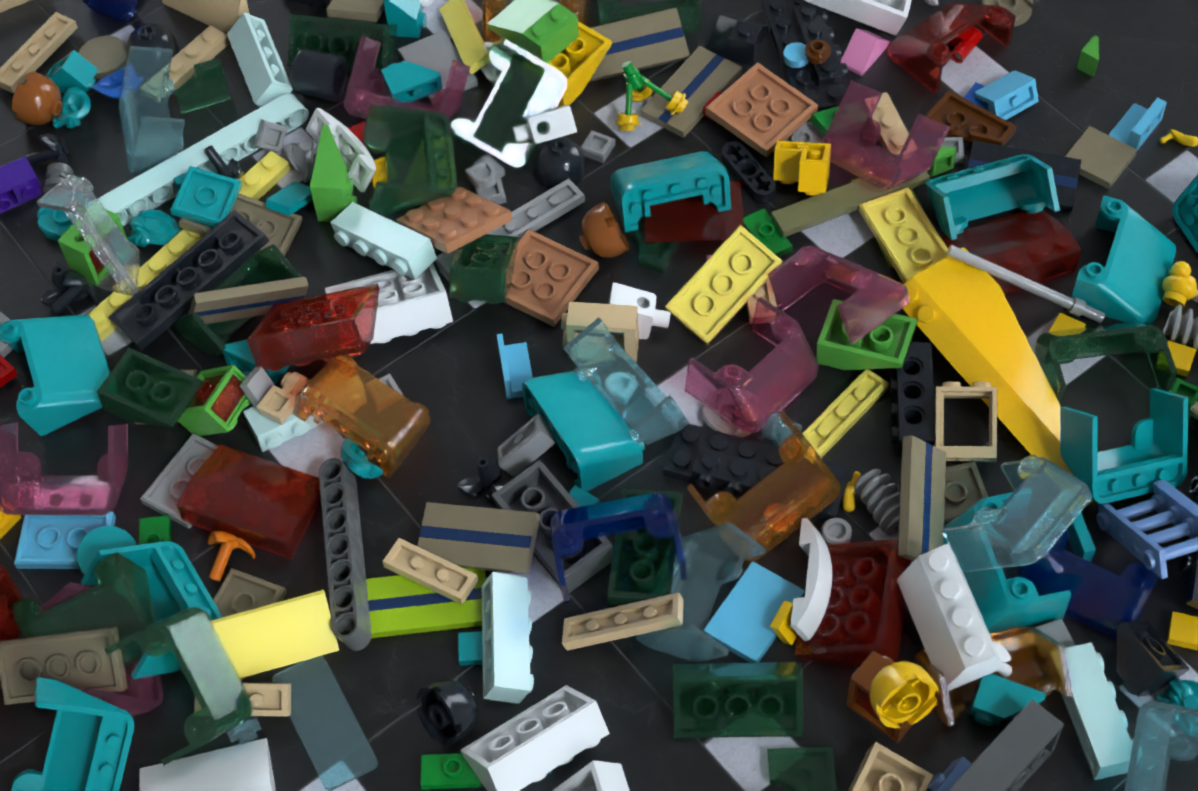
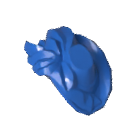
(111, 84)

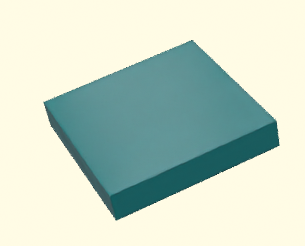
(206, 197)

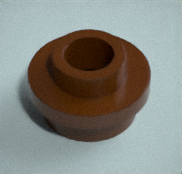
(817, 51)

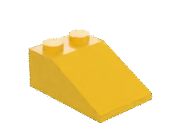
(580, 61)

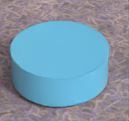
(795, 56)

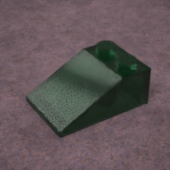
(483, 269)
(147, 390)

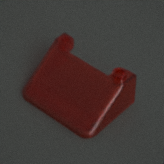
(924, 48)

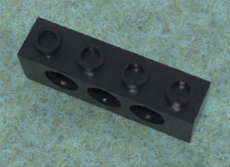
(916, 386)

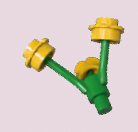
(640, 88)

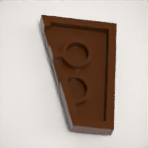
(971, 120)

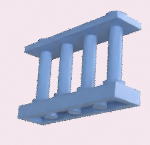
(1173, 509)

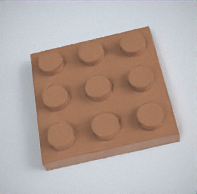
(761, 109)
(456, 219)
(547, 277)

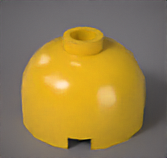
(902, 694)

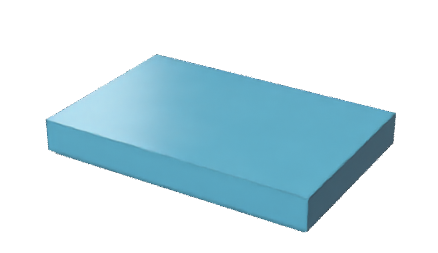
(54, 539)
(748, 611)

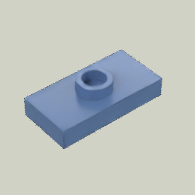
(954, 771)

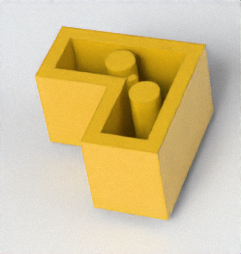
(804, 164)

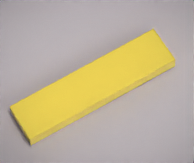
(465, 34)
(845, 411)

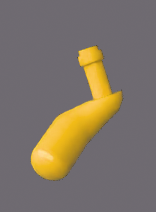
(1181, 138)
(849, 493)

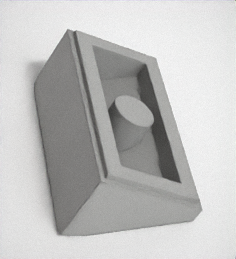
(525, 446)

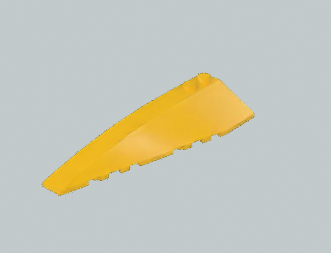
(981, 338)

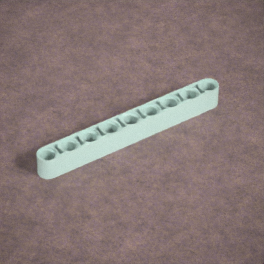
(232, 141)

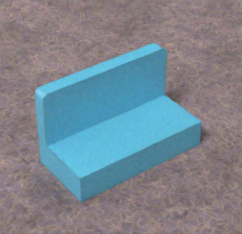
(1009, 94)
(1138, 123)
(515, 366)

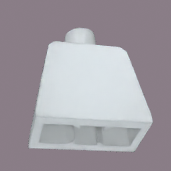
(558, 123)
(646, 302)

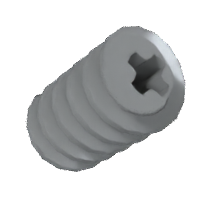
(1182, 325)
(880, 499)

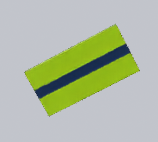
(407, 607)

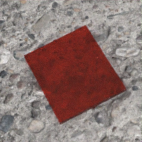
(692, 220)

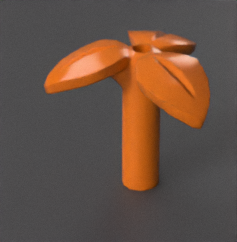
(228, 543)

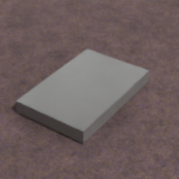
(436, 54)
(172, 481)

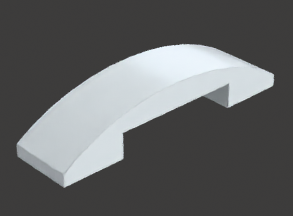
(354, 153)
(809, 610)

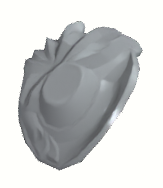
(302, 157)

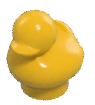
(1180, 285)

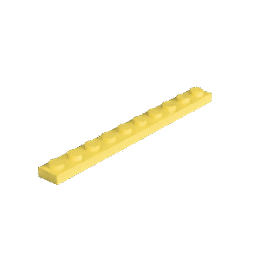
(254, 185)

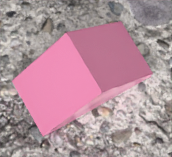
(863, 51)

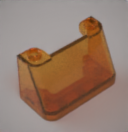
(363, 411)

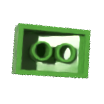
(537, 27)
(330, 181)
(879, 349)

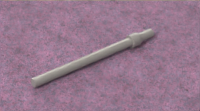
(1074, 306)

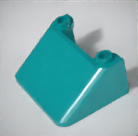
(1134, 272)
(64, 366)
(85, 744)

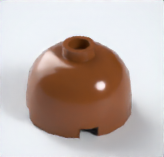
(37, 100)
(602, 232)

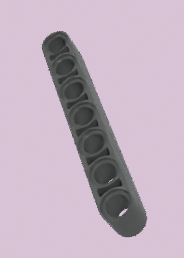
(344, 555)

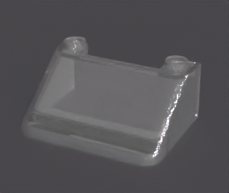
(99, 230)

